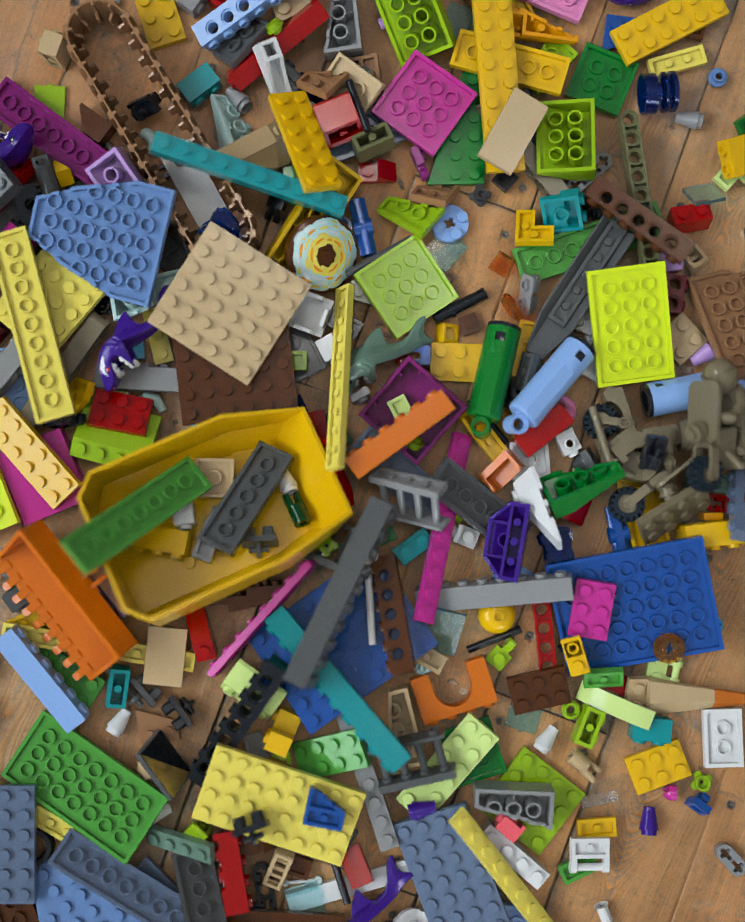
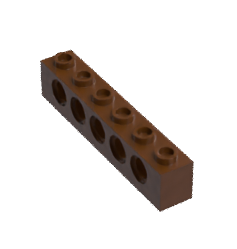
(651, 221)
(407, 662)

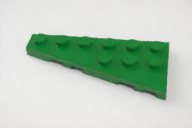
(457, 157)

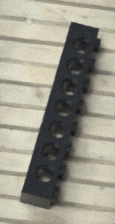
(272, 667)

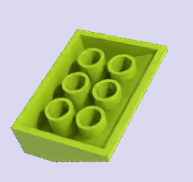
(416, 26)
(567, 140)
(106, 445)

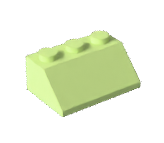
(240, 677)

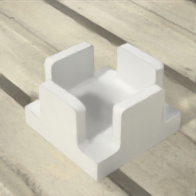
(312, 314)

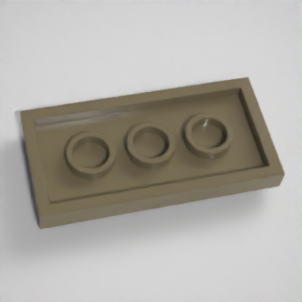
(671, 514)

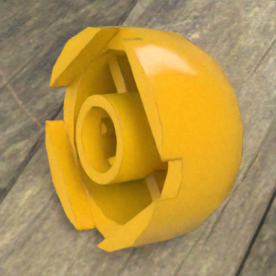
(496, 619)

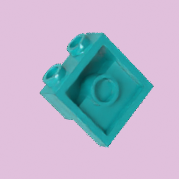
(564, 210)

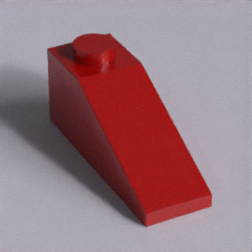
(202, 635)

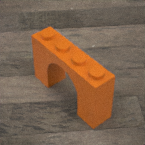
(479, 695)

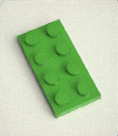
(85, 690)
(331, 753)

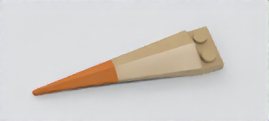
(671, 696)

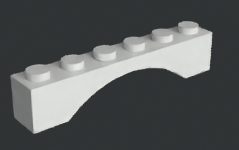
(272, 65)

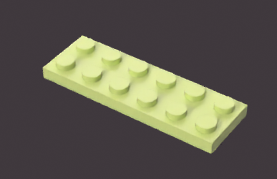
(466, 748)

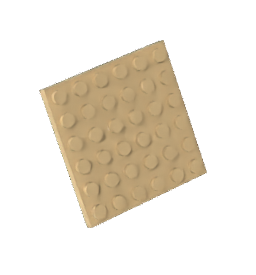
(229, 303)

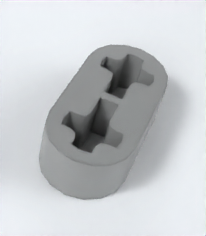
(727, 861)

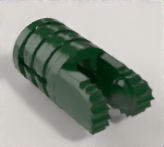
(297, 511)

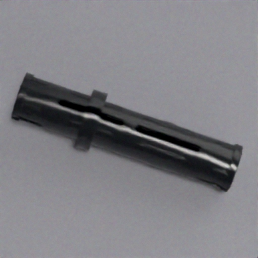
(460, 305)

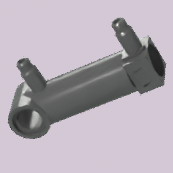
(46, 174)

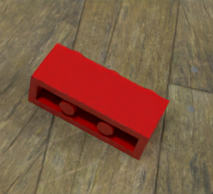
(550, 427)

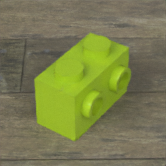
(588, 726)

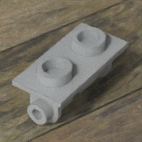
(528, 285)

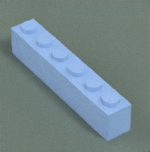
(42, 678)

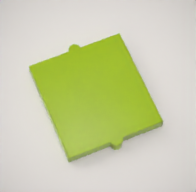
(53, 97)

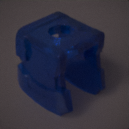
(225, 220)
(551, 554)

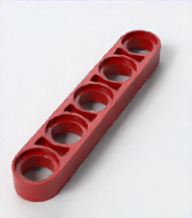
(546, 637)

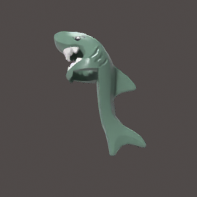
(377, 350)

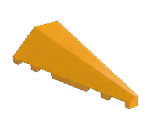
(536, 29)

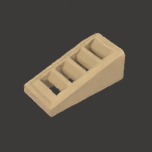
(699, 254)
(282, 856)

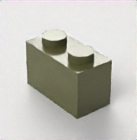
(373, 143)

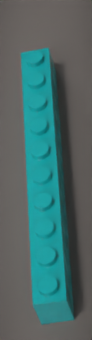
(246, 174)
(343, 697)

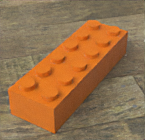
(399, 434)

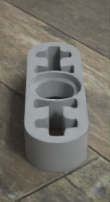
(601, 170)

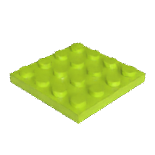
(405, 285)
(531, 768)

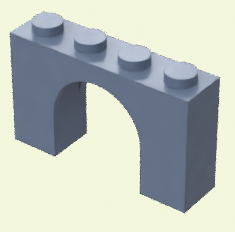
(736, 504)

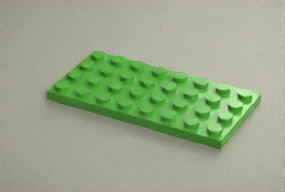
(86, 787)

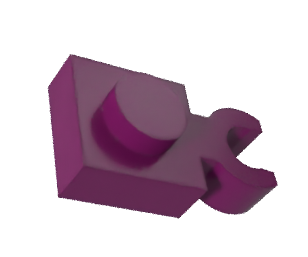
(418, 159)

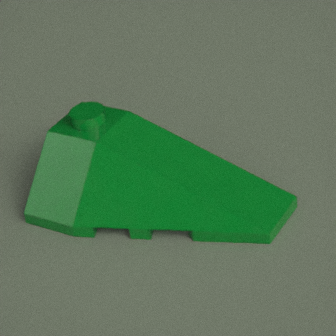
(573, 489)

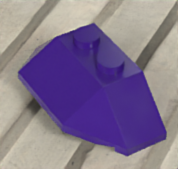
(507, 540)

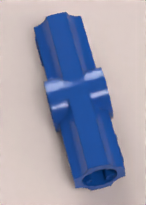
(362, 227)
(617, 532)

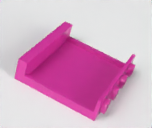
(26, 498)

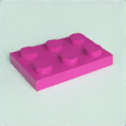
(591, 608)

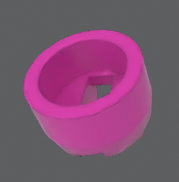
(671, 792)

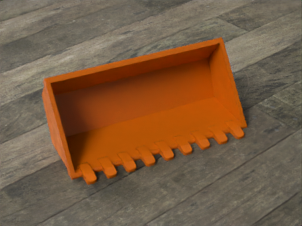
(64, 601)

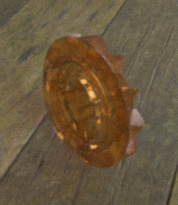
(511, 307)
(662, 642)

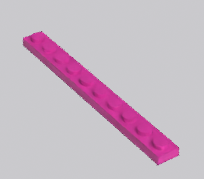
(439, 543)

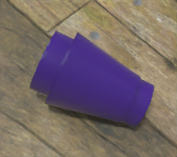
(421, 809)
(649, 821)

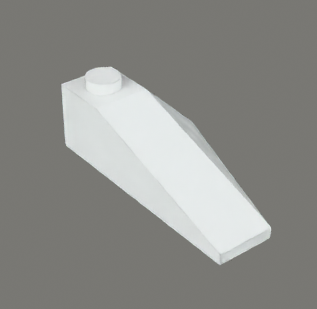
(529, 491)

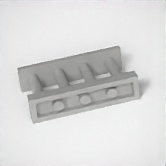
(419, 487)

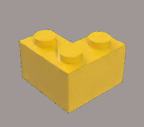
(282, 734)

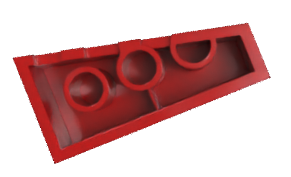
(233, 874)

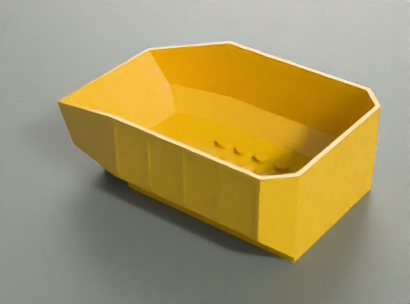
(168, 588)

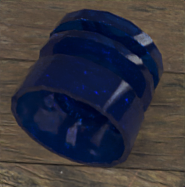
(658, 92)

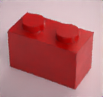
(690, 218)

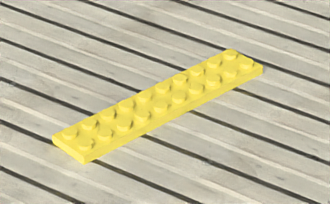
(33, 328)

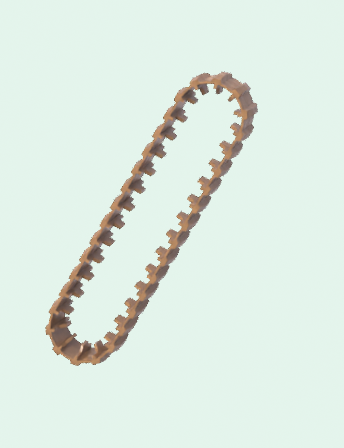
(98, 11)

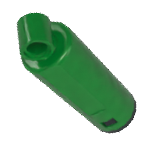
(493, 375)

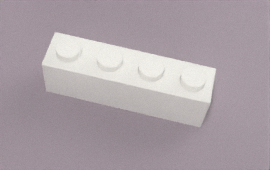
(516, 856)

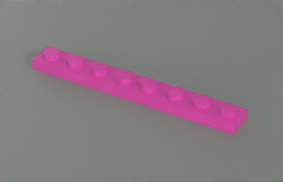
(292, 582)

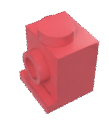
(509, 827)

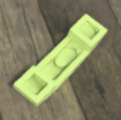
(616, 706)

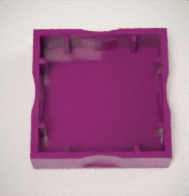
(415, 383)

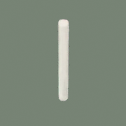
(370, 611)

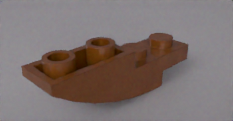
(255, 596)

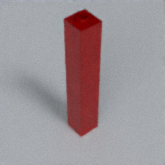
(293, 32)

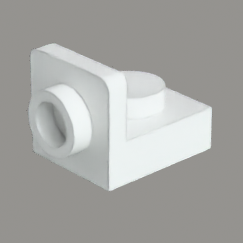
(465, 536)

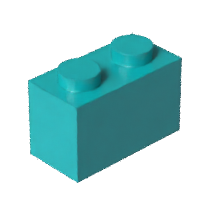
(199, 85)
(412, 546)
(117, 686)
(658, 734)

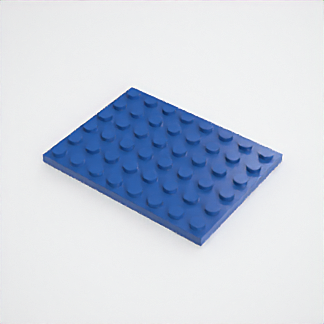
(656, 593)
(353, 656)

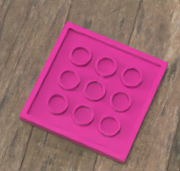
(424, 103)

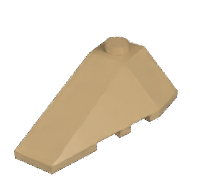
(261, 147)

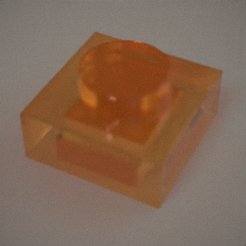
(501, 264)

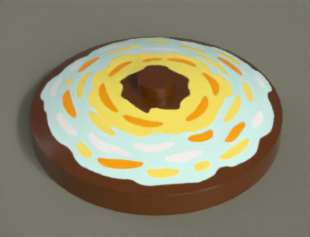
(321, 252)

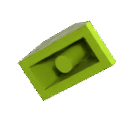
(198, 829)

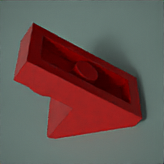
(377, 172)

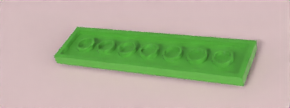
(555, 260)
(135, 515)

